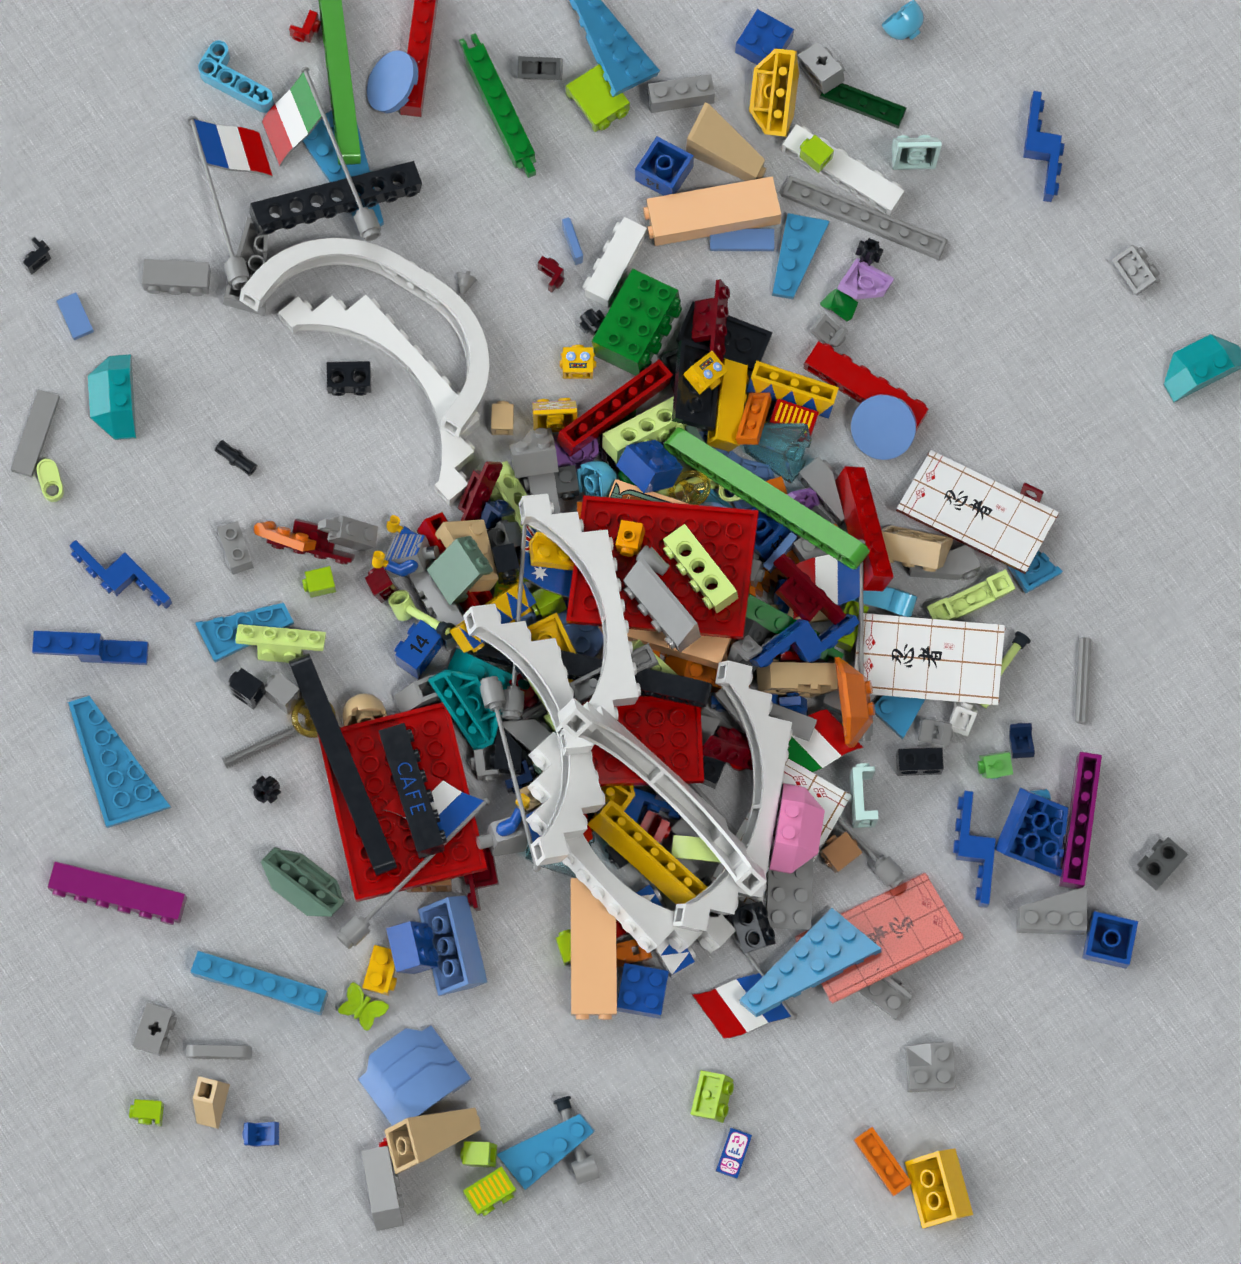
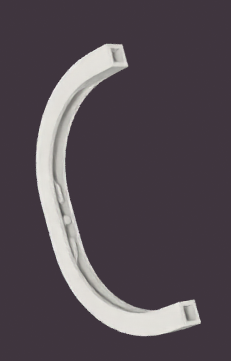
(407, 275)

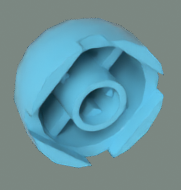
(905, 22)
(596, 478)

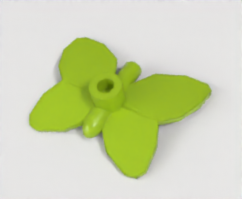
(360, 1008)

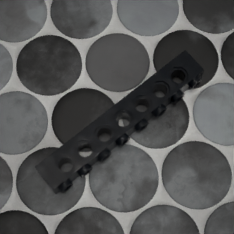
(322, 194)

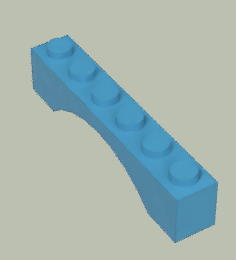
(259, 982)

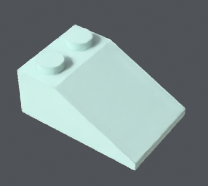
(915, 152)

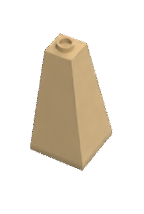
(722, 147)
(427, 1135)

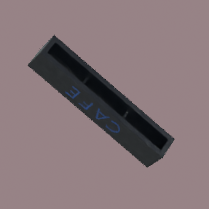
(412, 791)

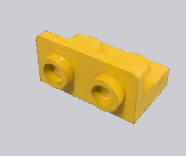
(548, 554)
(380, 972)

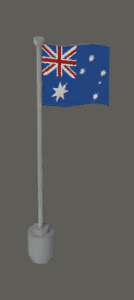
(549, 579)

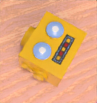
(577, 362)
(706, 373)

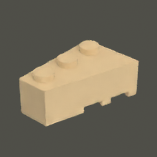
(801, 678)

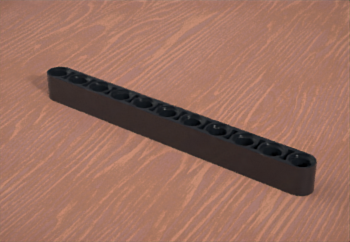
(651, 682)
(343, 765)

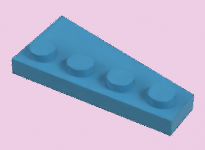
(798, 247)
(1039, 572)
(540, 1153)

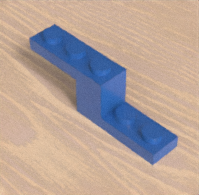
(1043, 146)
(120, 575)
(804, 641)
(90, 647)
(644, 798)
(974, 849)

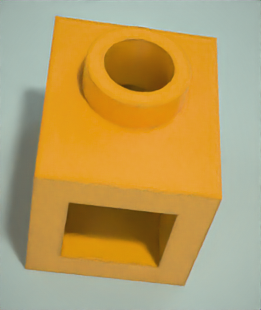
(630, 538)

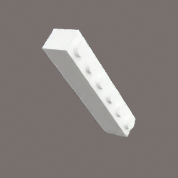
(849, 174)

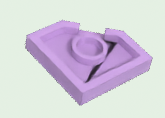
(865, 281)

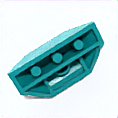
(1201, 365)
(113, 397)
(471, 664)
(464, 702)

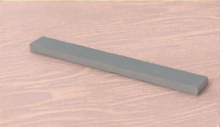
(864, 217)

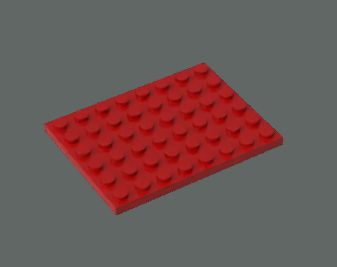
(723, 533)
(439, 757)

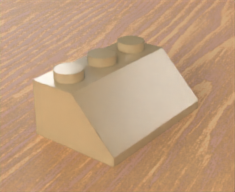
(916, 547)

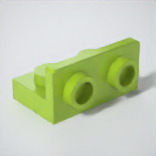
(712, 1096)

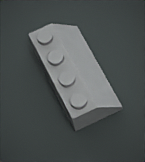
(661, 606)

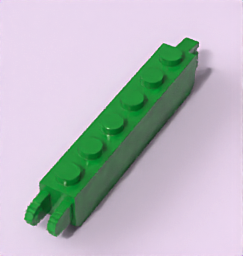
(499, 106)
(777, 621)

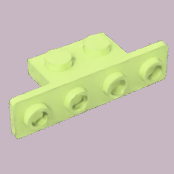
(280, 643)

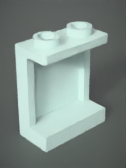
(860, 817)

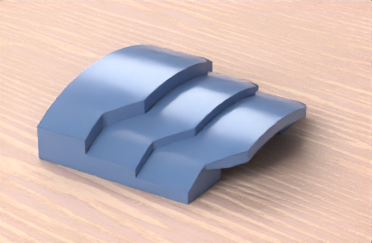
(412, 1074)

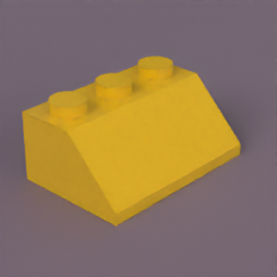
(938, 1188)

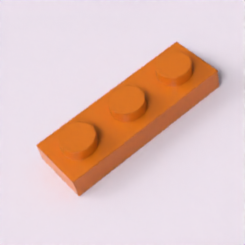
(753, 418)
(882, 1161)

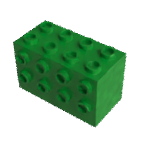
(637, 323)

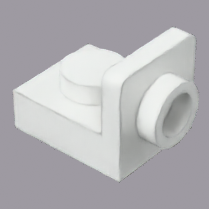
(963, 717)

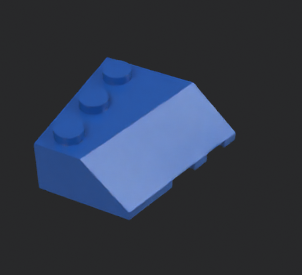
(1035, 832)

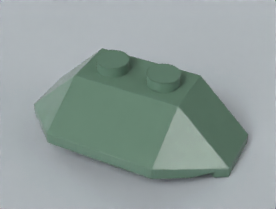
(302, 882)

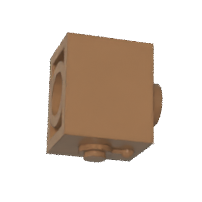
(840, 851)

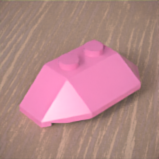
(796, 830)

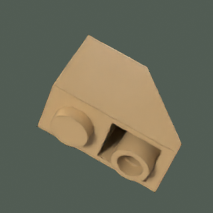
(209, 1101)

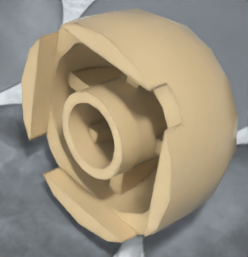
(362, 708)

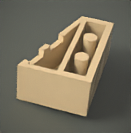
(477, 530)

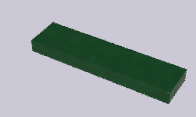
(866, 104)

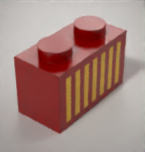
(792, 413)

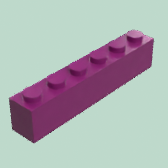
(1080, 820)
(117, 892)

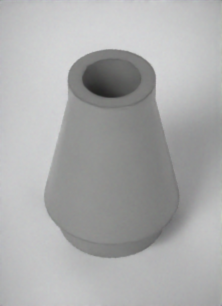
(654, 560)

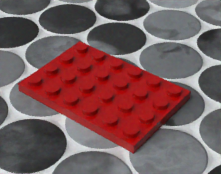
(667, 730)

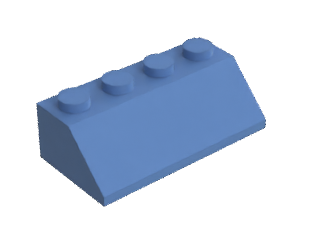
(456, 943)

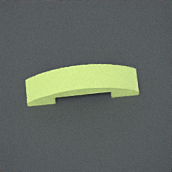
(972, 598)
(692, 849)

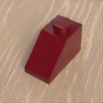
(381, 583)

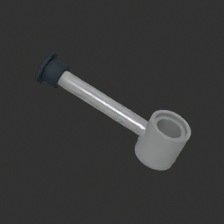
(584, 1167)

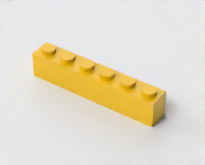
(646, 854)

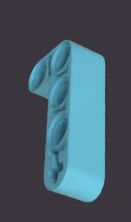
(238, 81)
(891, 599)

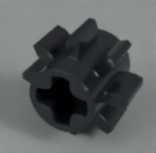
(869, 251)
(591, 321)
(266, 789)

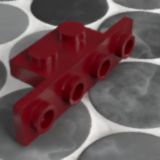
(710, 319)
(479, 490)
(322, 549)
(803, 595)
(729, 747)
(482, 880)

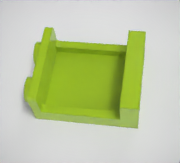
(595, 99)

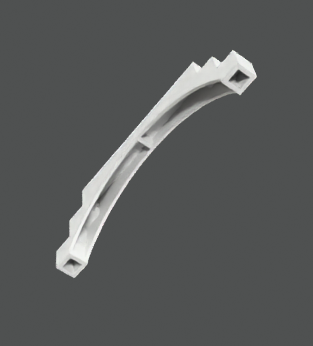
(370, 325)
(594, 559)
(544, 668)
(609, 734)
(769, 752)
(639, 917)

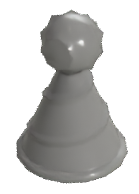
(465, 282)

